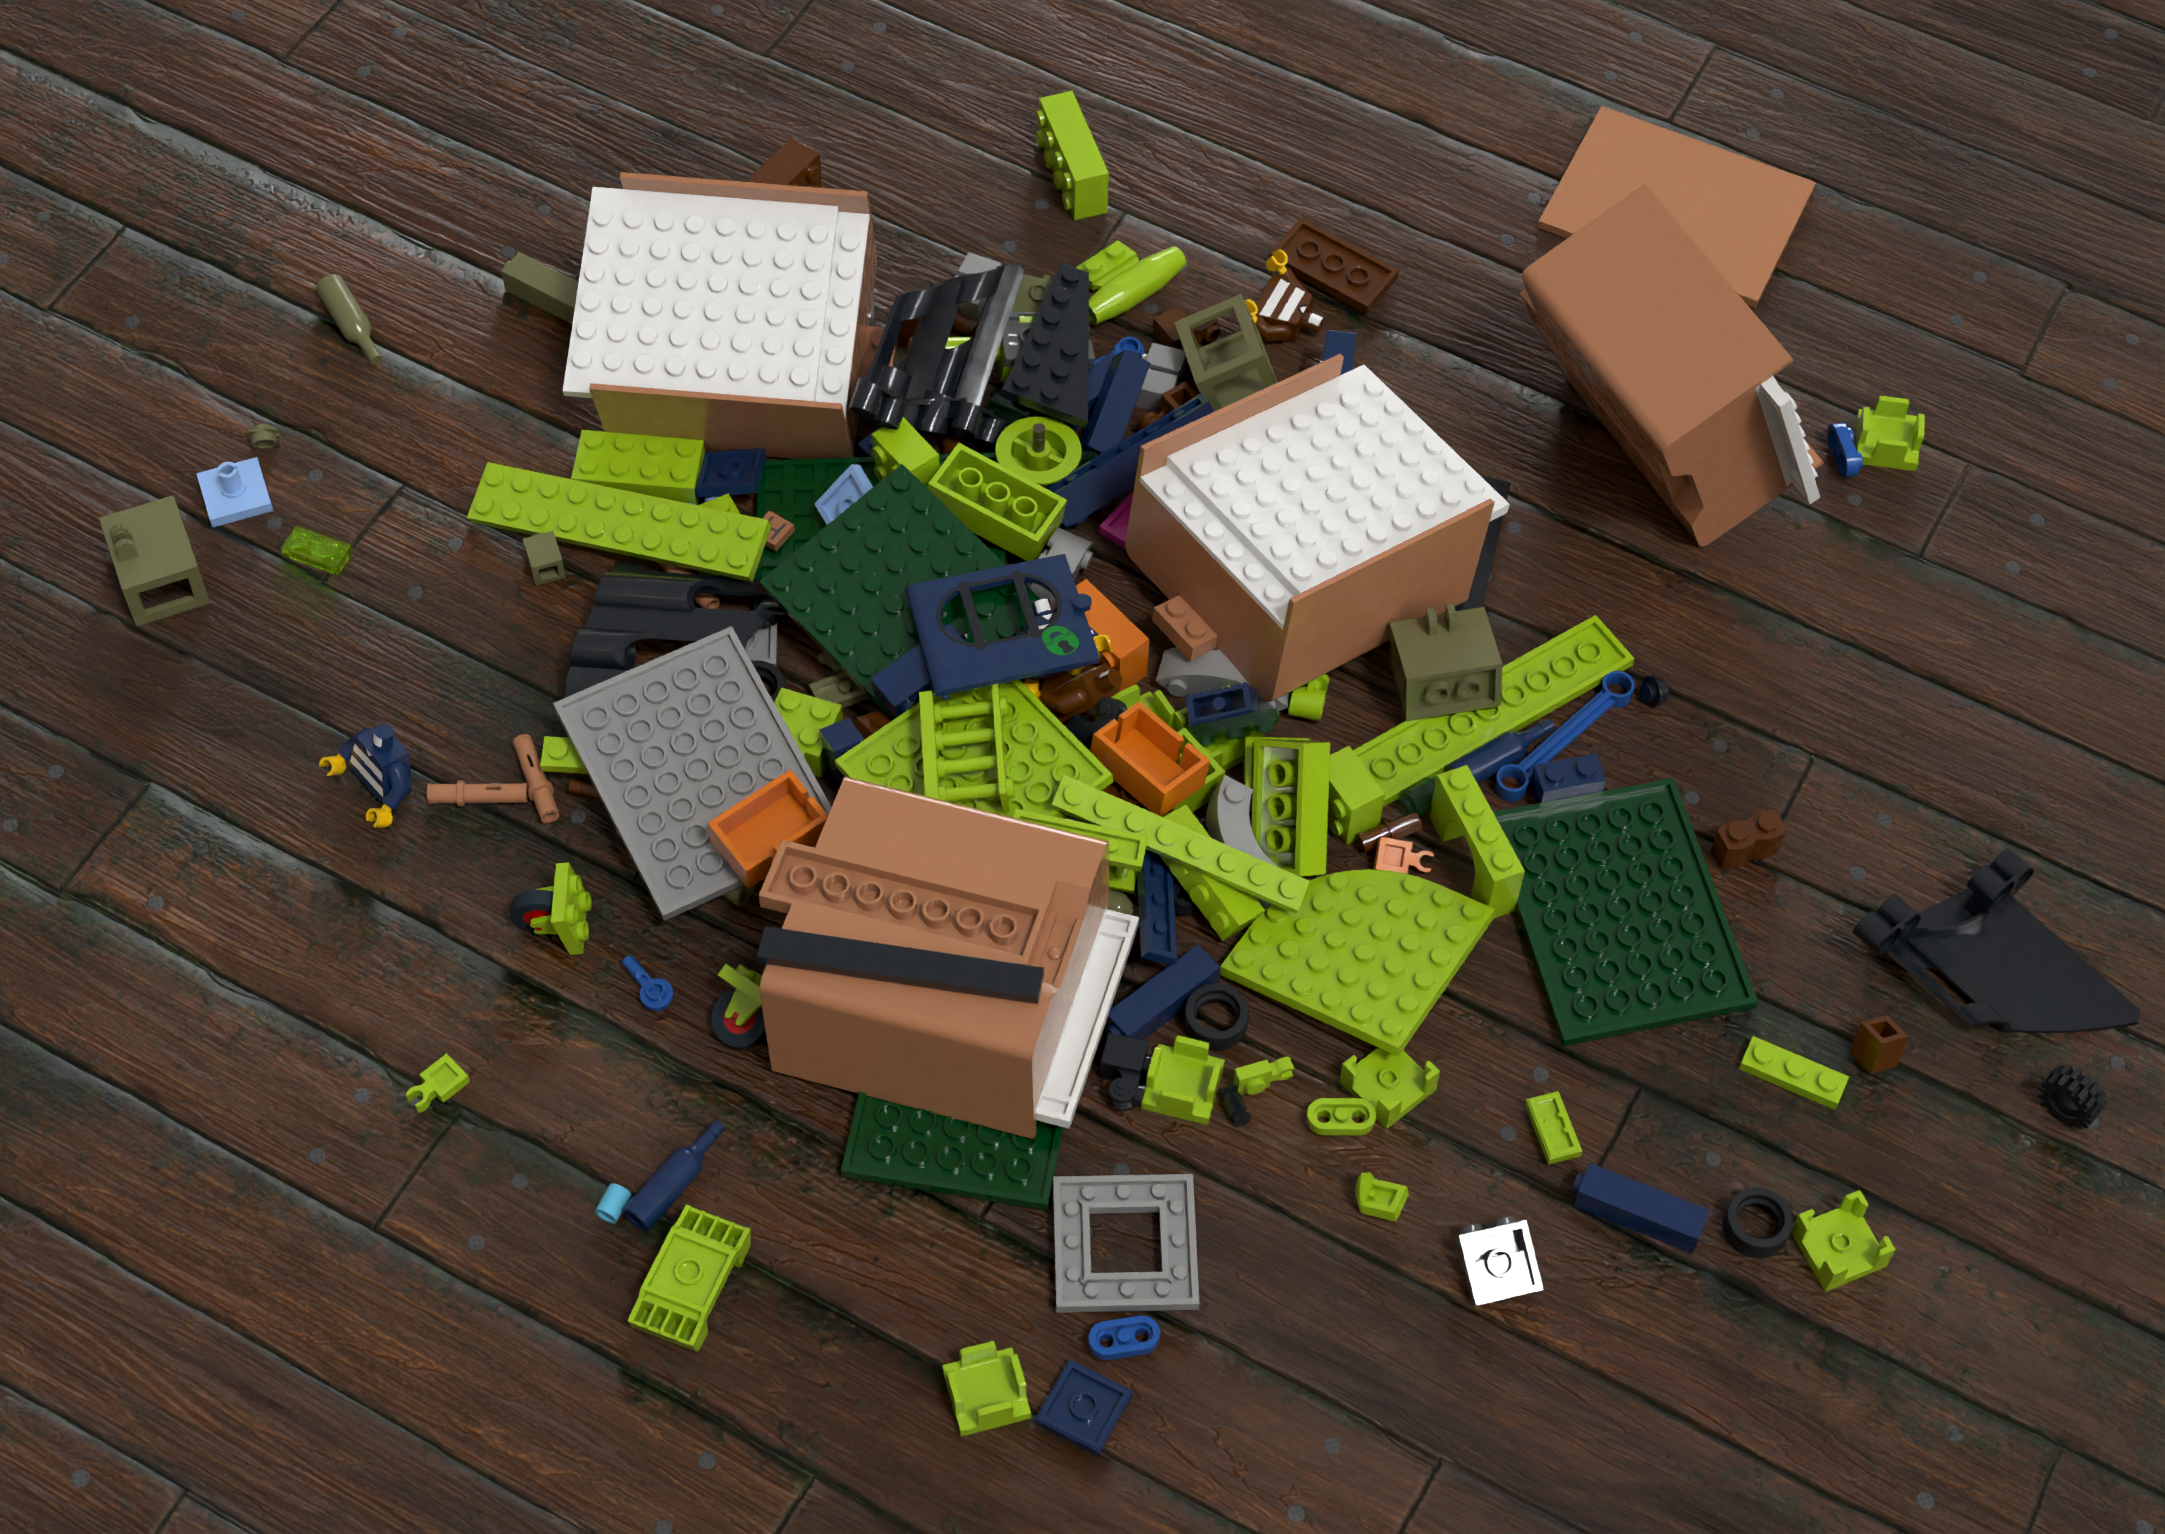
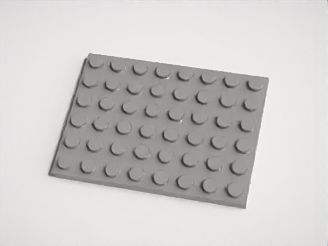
(675, 752)

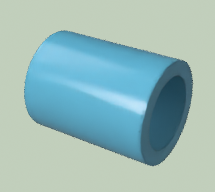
(612, 1203)

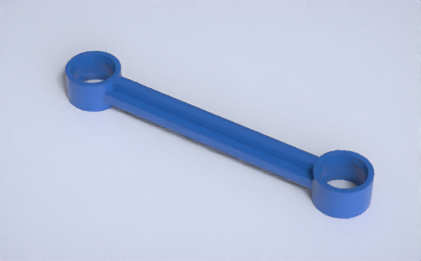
(1565, 735)

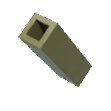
(541, 286)

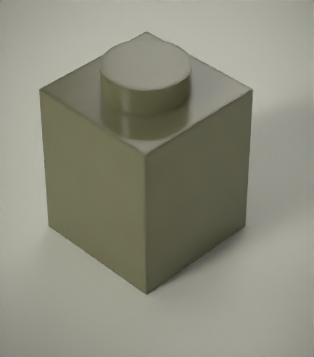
(544, 558)

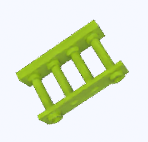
(935, 740)
(1125, 847)

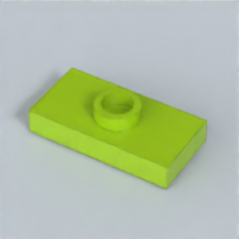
(1553, 1127)

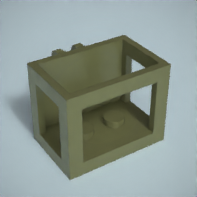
(1231, 365)
(152, 551)
(1445, 663)

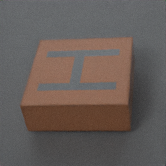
(779, 532)

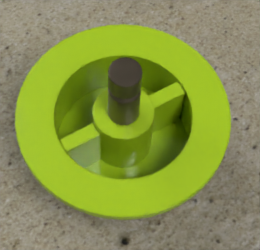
(1039, 449)

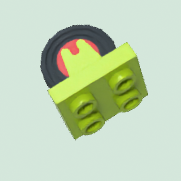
(556, 909)
(739, 1013)

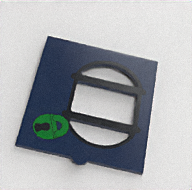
(967, 666)

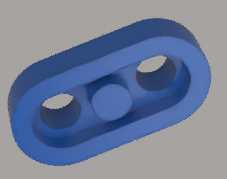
(1843, 450)
(1122, 1335)

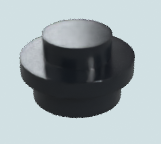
(1654, 691)

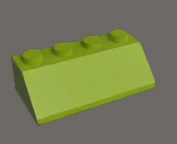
(1292, 803)

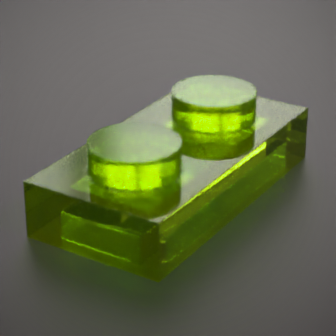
(317, 550)

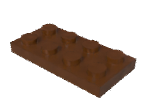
(1336, 265)

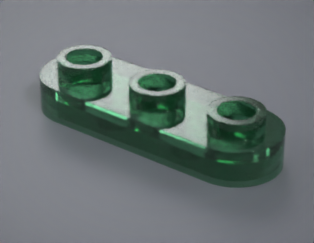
(1234, 727)

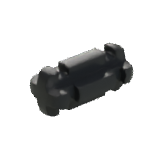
(1234, 1105)

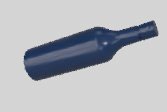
(1500, 751)
(670, 1181)

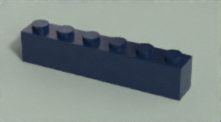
(1114, 471)

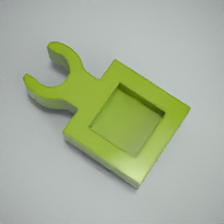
(1257, 1076)
(440, 1081)

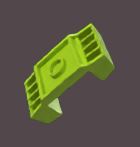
(689, 1277)

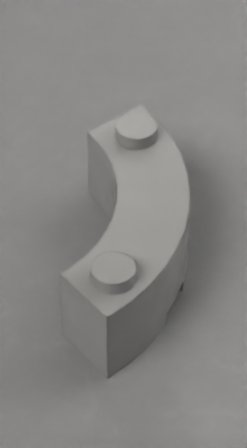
(1077, 555)
(1205, 673)
(1230, 821)

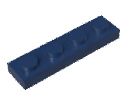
(1156, 910)

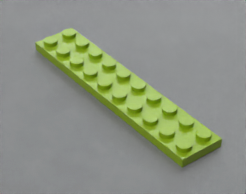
(620, 521)
(1529, 691)

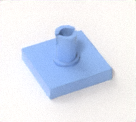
(234, 491)
(843, 493)

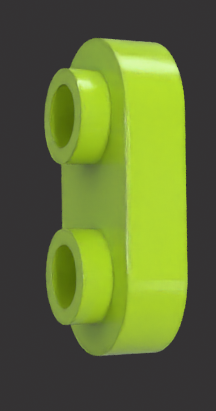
(1340, 1115)

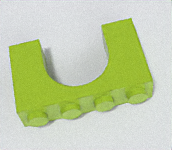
(1463, 810)

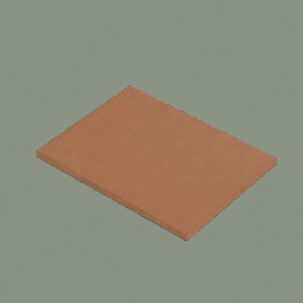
(1724, 201)

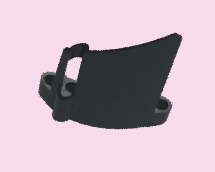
(1997, 957)

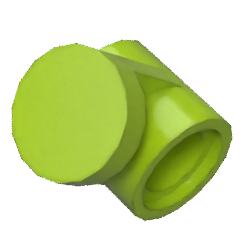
(1309, 699)

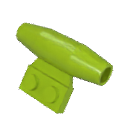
(1125, 280)

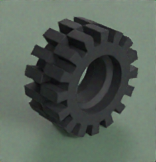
(2072, 1096)

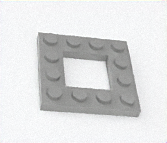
(1126, 1291)

